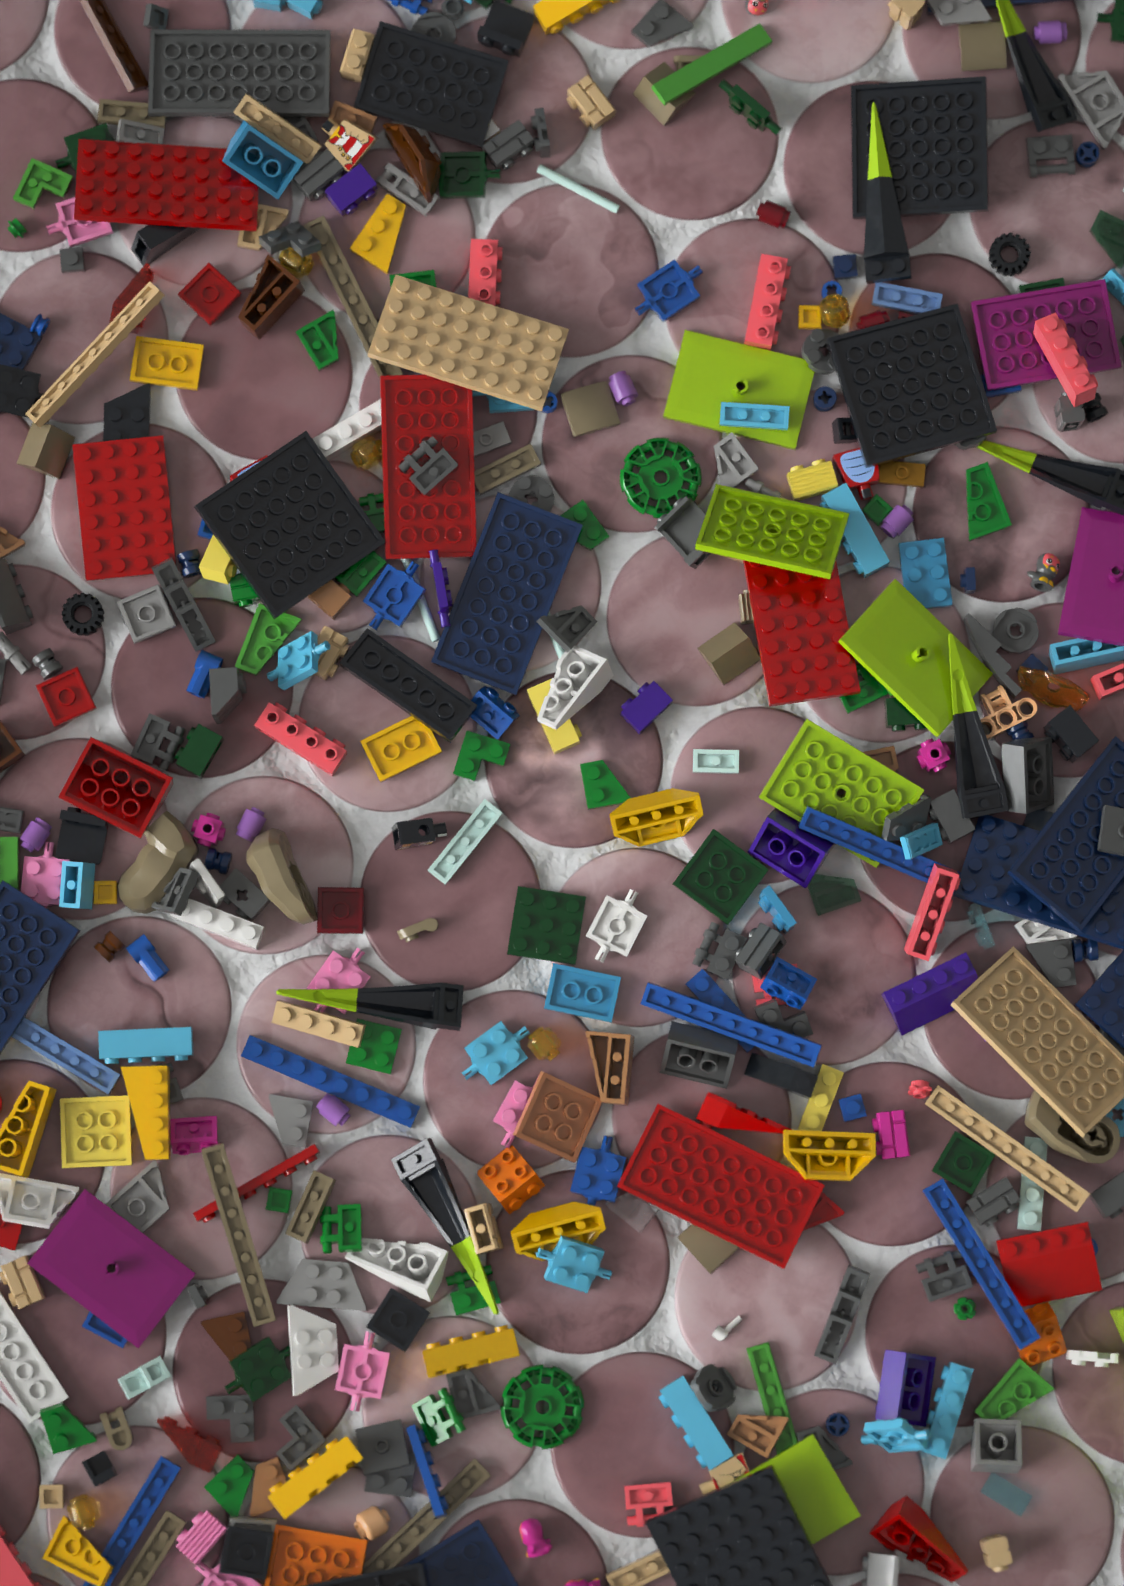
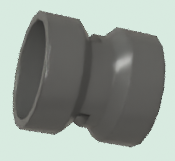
(47, 663)

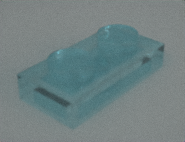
(984, 935)

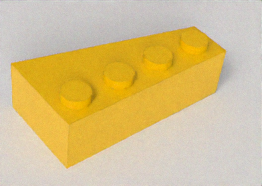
(315, 1477)

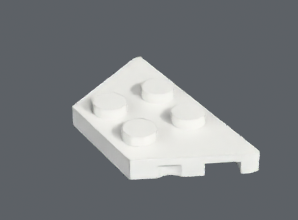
(33, 1200)
(311, 1349)

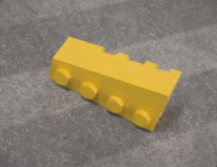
(558, 13)
(150, 1103)
(24, 1128)
(471, 1352)

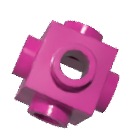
(927, 761)
(213, 837)

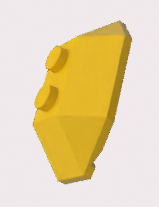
(656, 816)
(829, 1154)
(545, 1227)

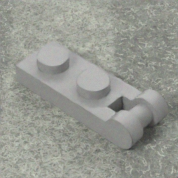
(405, 189)

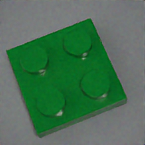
(377, 1047)

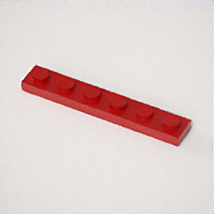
(267, 1179)

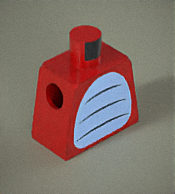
(854, 473)

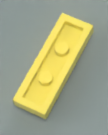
(821, 1099)

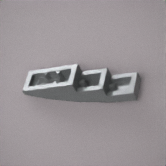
(183, 604)
(987, 647)
(842, 1314)

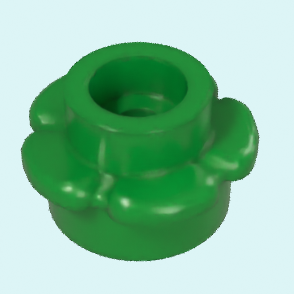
(16, 228)
(964, 1302)

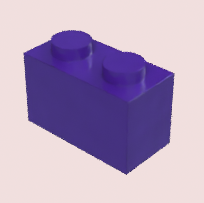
(351, 190)
(646, 706)

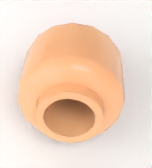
(372, 1523)

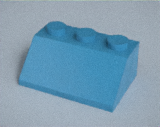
(261, 160)

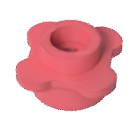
(919, 1089)

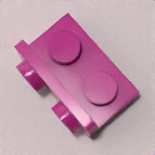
(193, 1133)

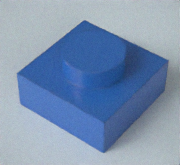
(852, 1107)

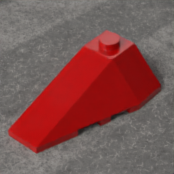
(725, 1114)
(912, 1532)

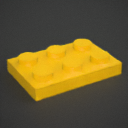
(167, 363)
(400, 747)

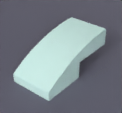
(144, 1377)

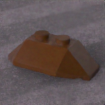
(415, 156)

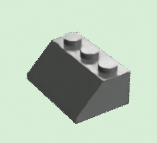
(13, 612)
(226, 691)
(1028, 774)
(699, 1055)

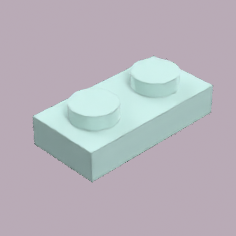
(716, 761)

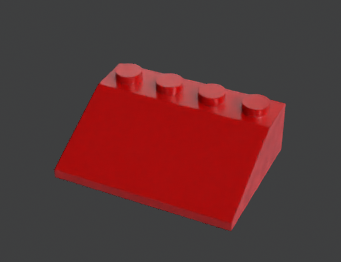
(116, 788)
(1050, 1264)

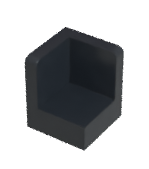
(99, 1468)

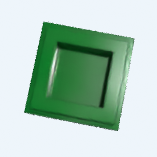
(877, 510)
(279, 1200)

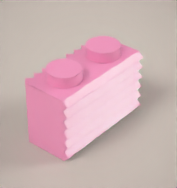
(201, 1536)

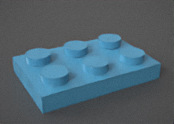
(926, 572)
(781, 916)
(582, 993)

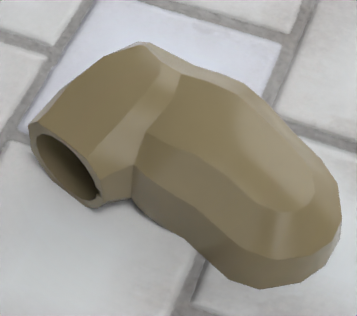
(167, 850)
(280, 876)
(1095, 1147)

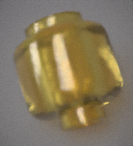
(295, 264)
(834, 310)
(367, 453)
(544, 1043)
(83, 1512)

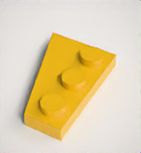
(379, 235)
(77, 1555)

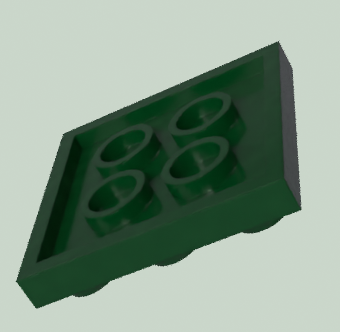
(720, 877)
(546, 925)

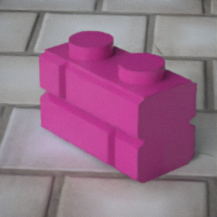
(891, 1134)

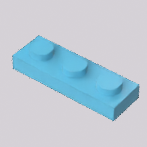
(754, 416)

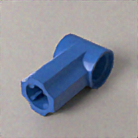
(200, 680)
(144, 953)

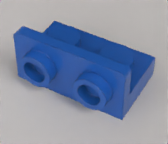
(493, 712)
(788, 983)

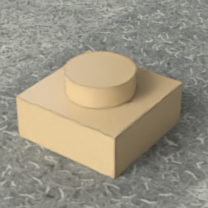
(51, 1496)

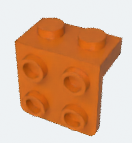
(510, 1179)
(1051, 1340)

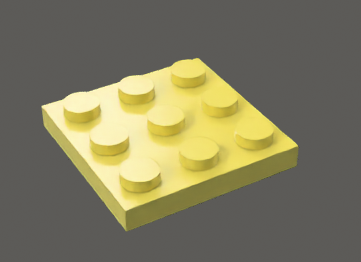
(95, 1131)

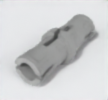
(13, 655)

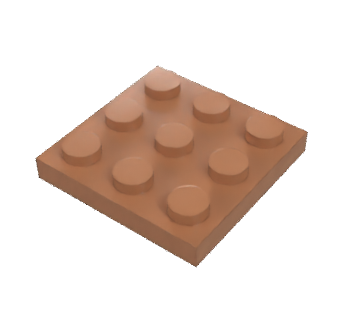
(557, 1117)

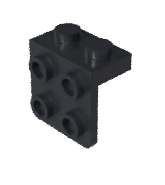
(506, 29)
(81, 836)

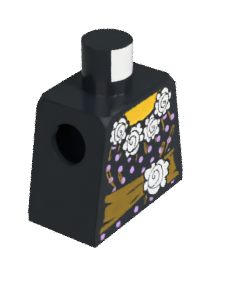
(407, 833)

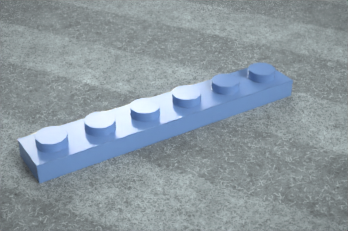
(66, 1055)

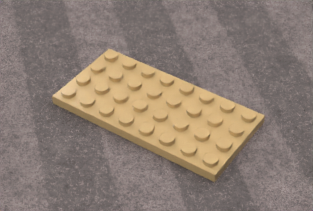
(468, 343)
(1045, 1040)

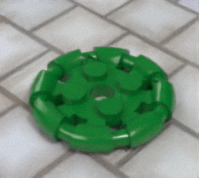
(659, 463)
(556, 1402)

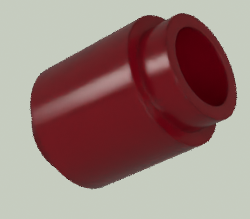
(773, 214)
(872, 319)

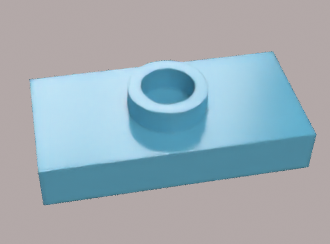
(921, 841)

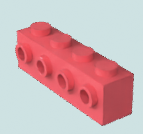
(484, 271)
(766, 302)
(1065, 359)
(301, 739)
(931, 912)

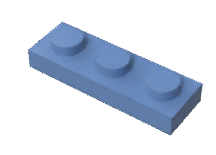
(905, 298)

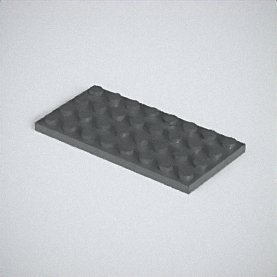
(214, 69)

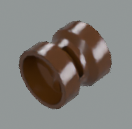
(109, 946)

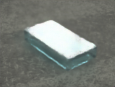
(1006, 1494)

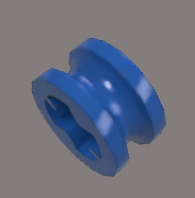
(831, 284)
(40, 325)
(547, 409)

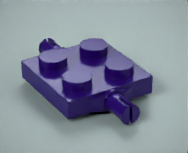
(443, 595)

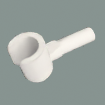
(721, 1333)

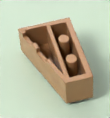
(612, 1065)

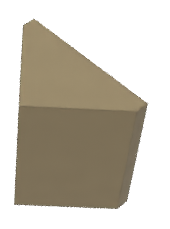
(651, 101)
(46, 450)
(729, 653)

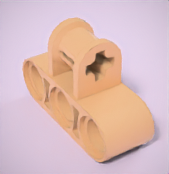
(1004, 706)

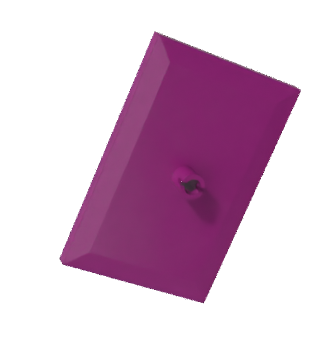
(1007, 340)
(1093, 592)
(144, 1278)

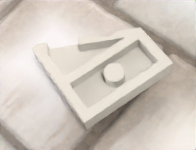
(1037, 933)
(1100, 1359)

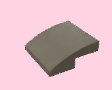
(982, 46)
(590, 408)
(706, 1247)

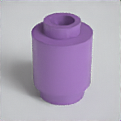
(1050, 32)
(623, 388)
(897, 521)
(251, 824)
(35, 835)
(333, 1110)

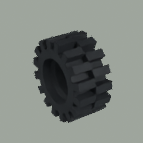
(1009, 241)
(83, 600)

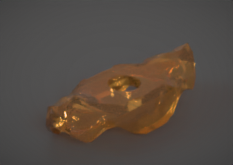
(1037, 681)

